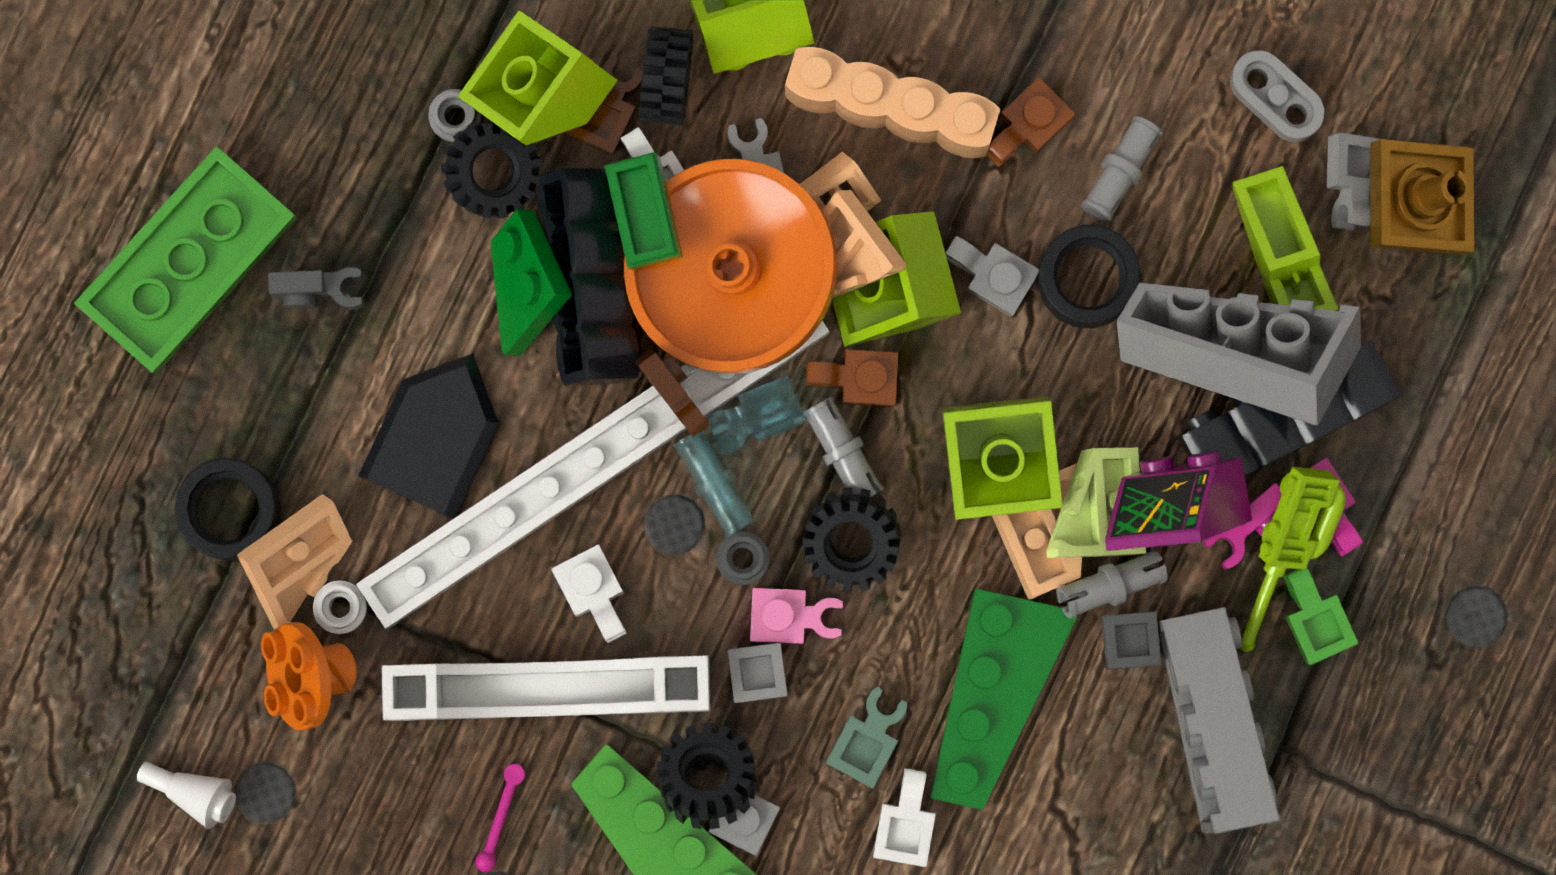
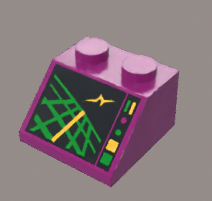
(1178, 502)

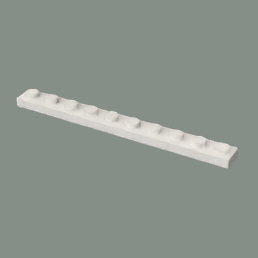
(546, 491)

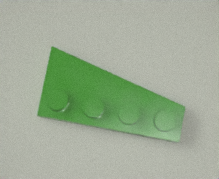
(643, 828)

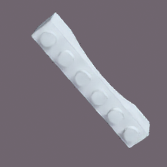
(546, 688)

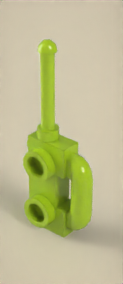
(1289, 537)

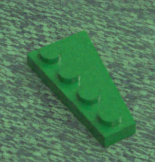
(998, 678)

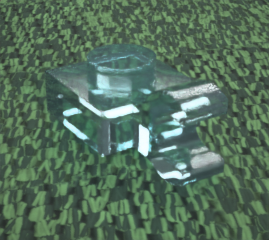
(762, 411)

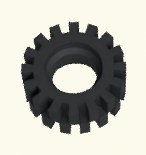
(666, 75)
(460, 177)
(844, 569)
(702, 748)

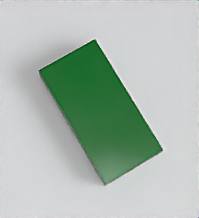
(643, 211)

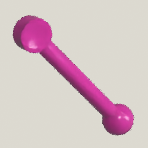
(514, 775)

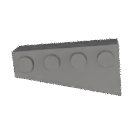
(1242, 348)
(1217, 722)

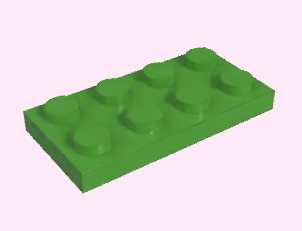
(185, 260)

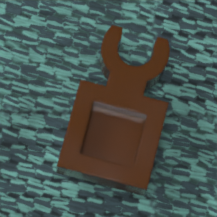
(612, 116)
(666, 379)

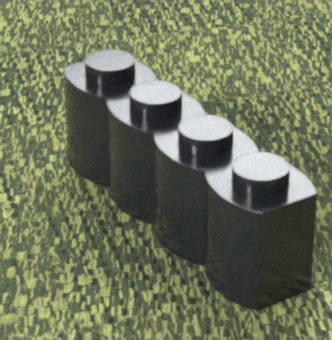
(596, 322)
(1267, 436)

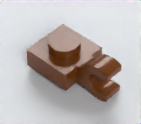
(1032, 120)
(865, 377)

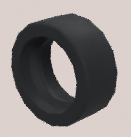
(1098, 237)
(193, 487)

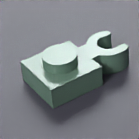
(863, 746)

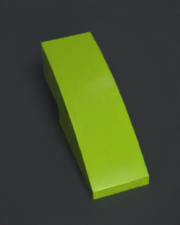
(1281, 240)

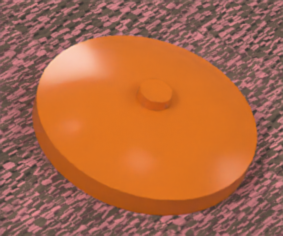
(750, 270)

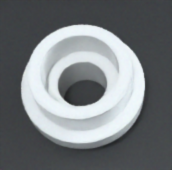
(323, 603)

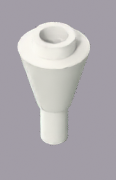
(200, 796)

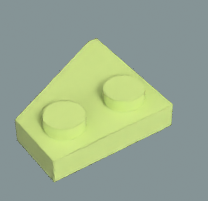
(1090, 503)

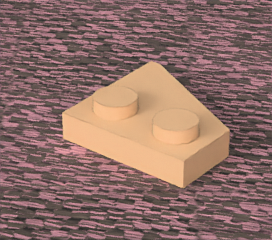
(295, 558)

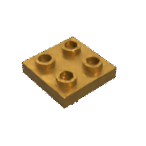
(1422, 197)

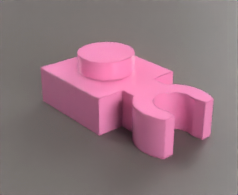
(782, 616)

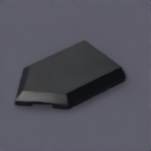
(434, 436)

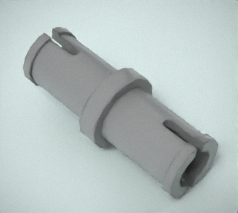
(1121, 169)
(842, 448)
(1111, 584)

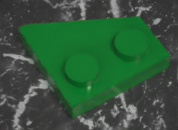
(526, 281)

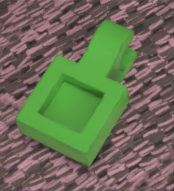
(1319, 624)

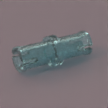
(714, 483)

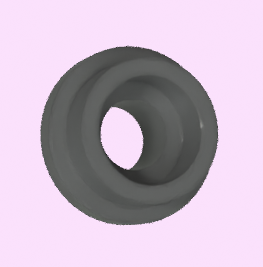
(739, 541)

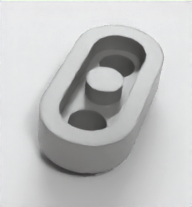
(1281, 92)

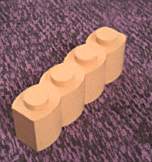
(877, 98)

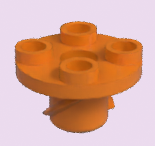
(304, 674)

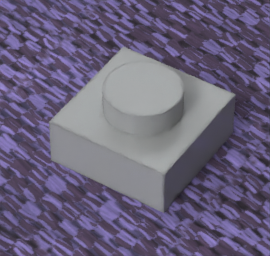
(757, 673)
(750, 827)

